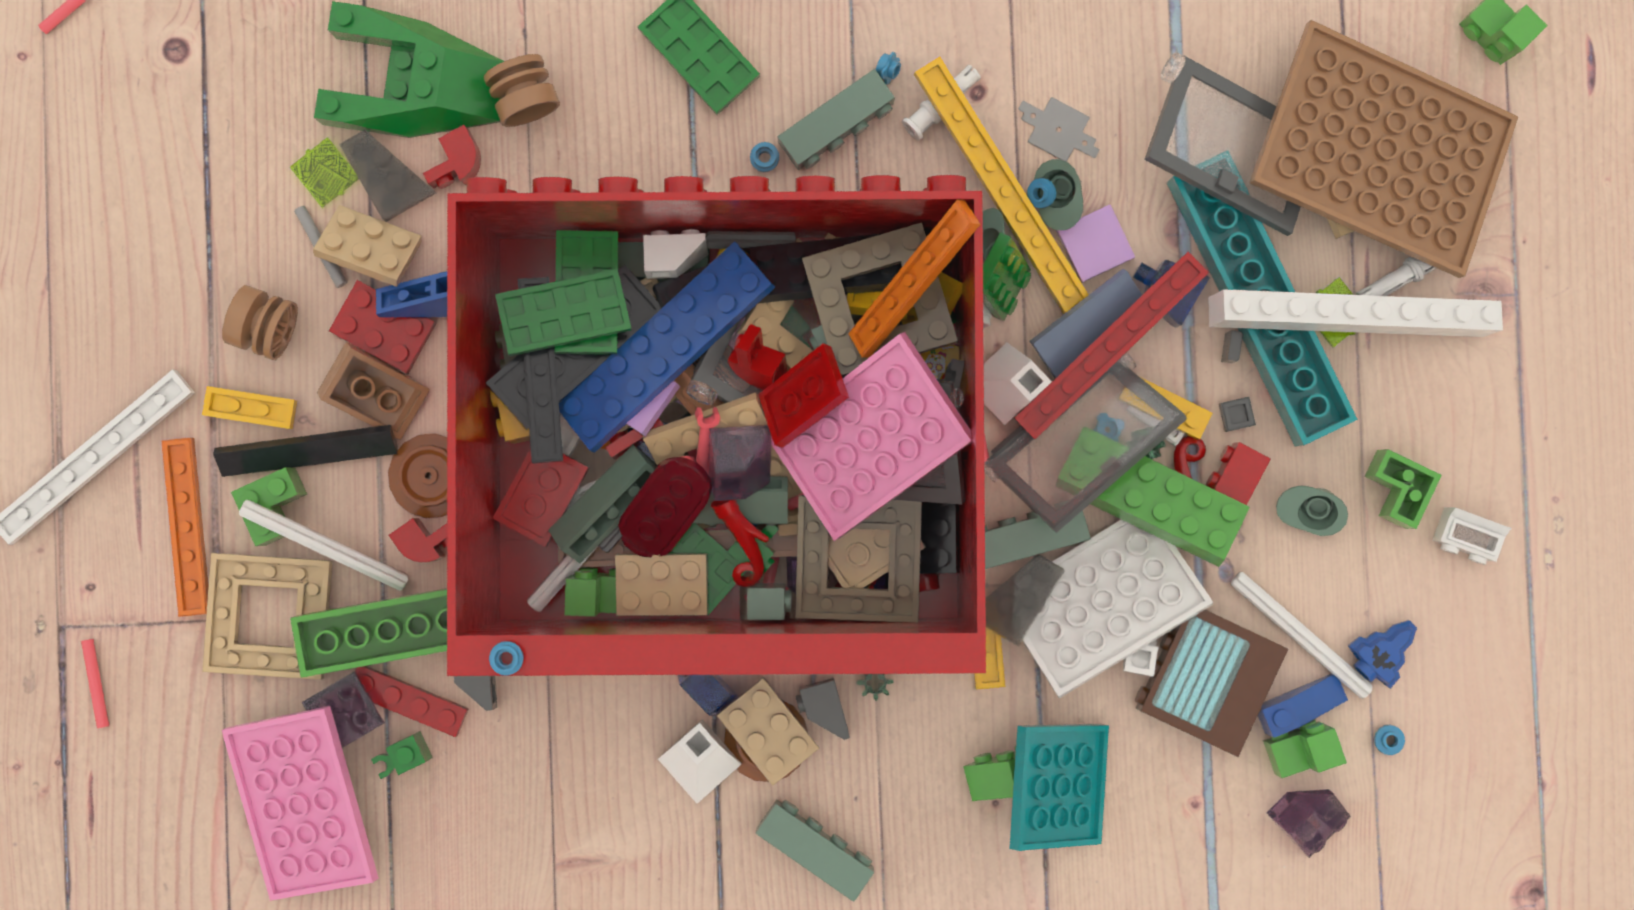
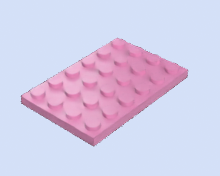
(877, 440)
(300, 803)

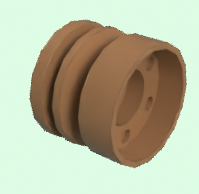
(522, 90)
(259, 322)

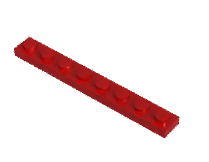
(1111, 345)

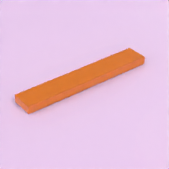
(914, 278)
(186, 526)

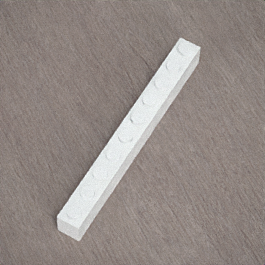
(1354, 313)

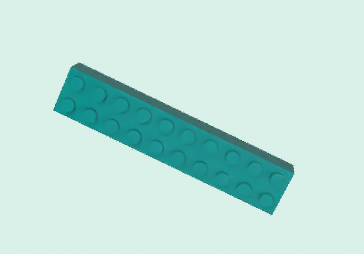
(1287, 360)

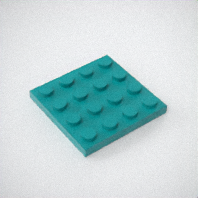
(1059, 786)

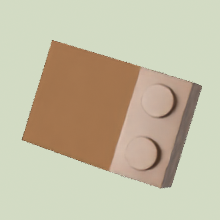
(372, 390)

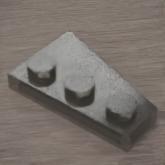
(384, 176)
(1020, 599)

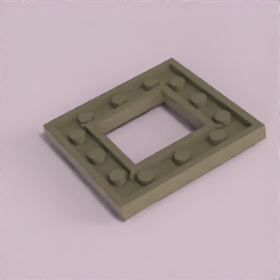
(830, 267)
(893, 604)

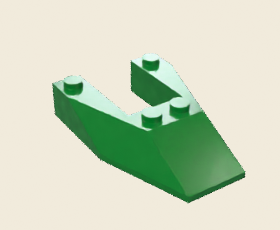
(430, 79)

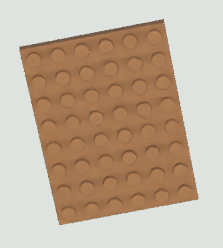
(1384, 149)

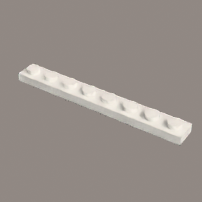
(93, 456)

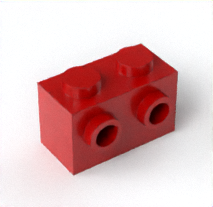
(1239, 472)

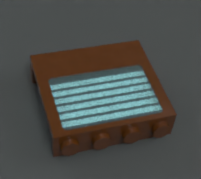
(1212, 680)

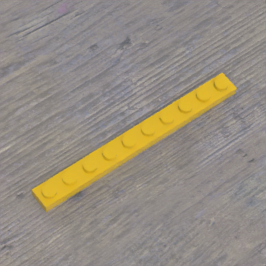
(1001, 184)

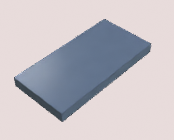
(1085, 322)

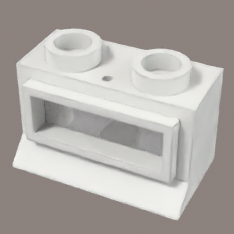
(1470, 534)

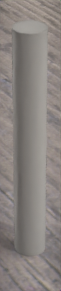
(314, 235)

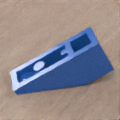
(414, 298)
(1301, 705)

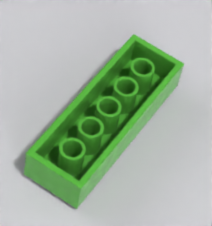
(1175, 509)
(371, 633)

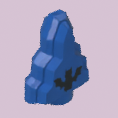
(1383, 653)

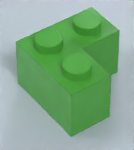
(1501, 29)
(1409, 485)
(272, 493)
(590, 592)
(1305, 748)
(991, 776)

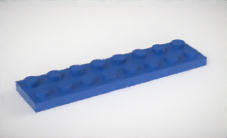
(665, 346)

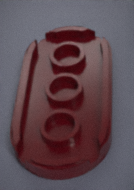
(665, 507)

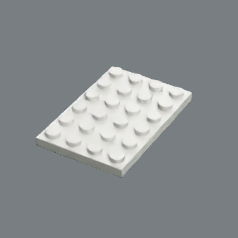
(1110, 603)

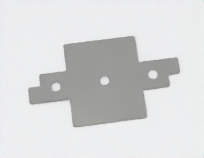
(1058, 115)

